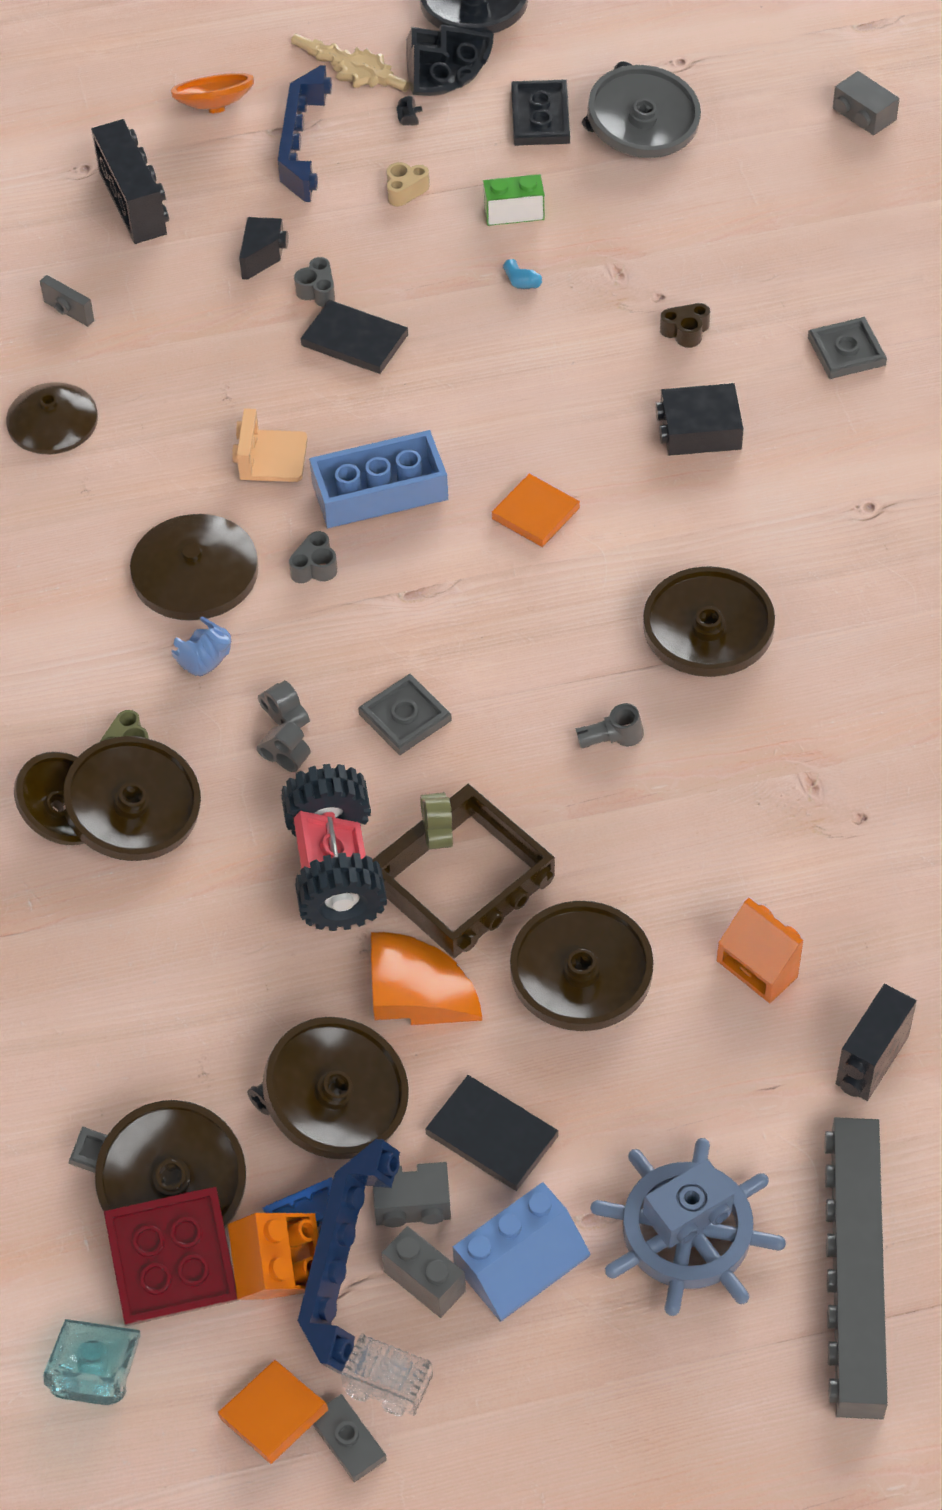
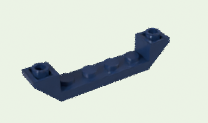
(304, 91)
(371, 1167)

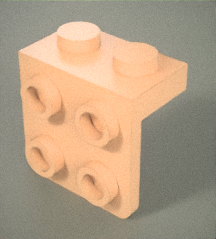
(268, 453)

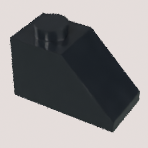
(261, 245)

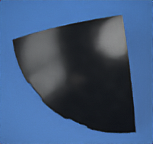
(445, 58)

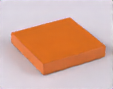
(535, 510)
(273, 1411)

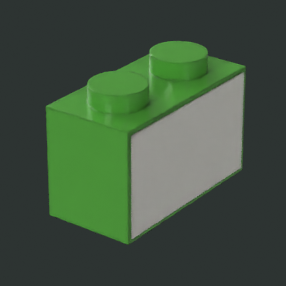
(514, 199)

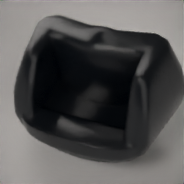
(407, 111)

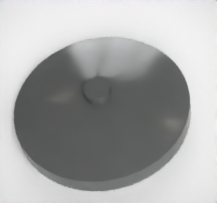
(644, 111)

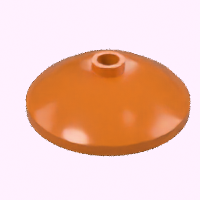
(213, 91)

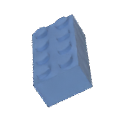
(379, 479)

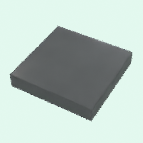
(847, 347)
(405, 714)

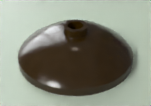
(52, 418)
(41, 788)

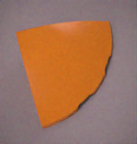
(419, 982)

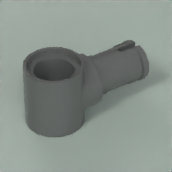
(613, 728)

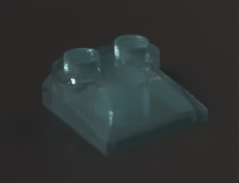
(91, 1362)

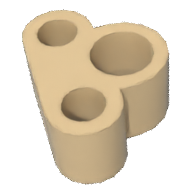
(406, 182)

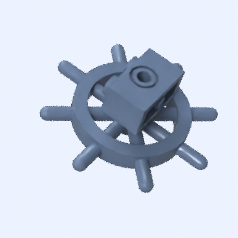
(684, 1208)

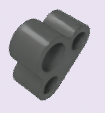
(315, 282)
(306, 560)
(283, 704)
(285, 746)

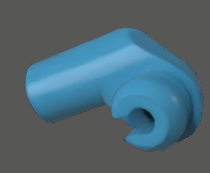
(521, 277)

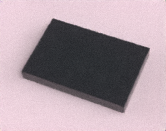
(540, 112)
(354, 336)
(492, 1132)

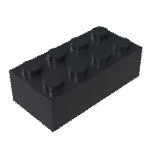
(130, 181)

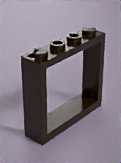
(413, 845)

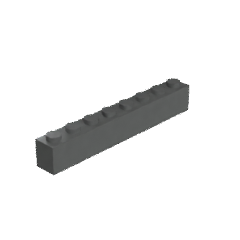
(857, 1269)

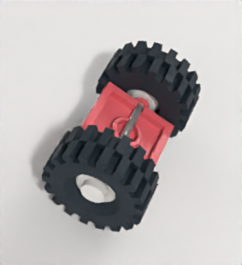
(337, 878)

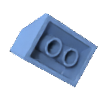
(520, 1251)

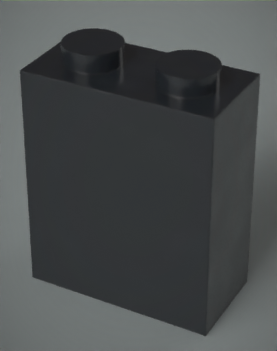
(700, 419)
(875, 1042)

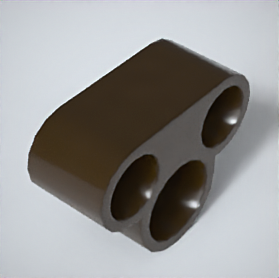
(685, 323)

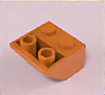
(761, 950)
(272, 1254)

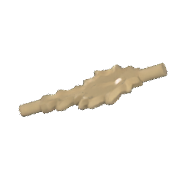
(359, 67)

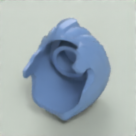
(204, 649)

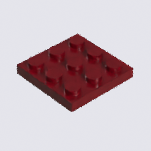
(170, 1256)

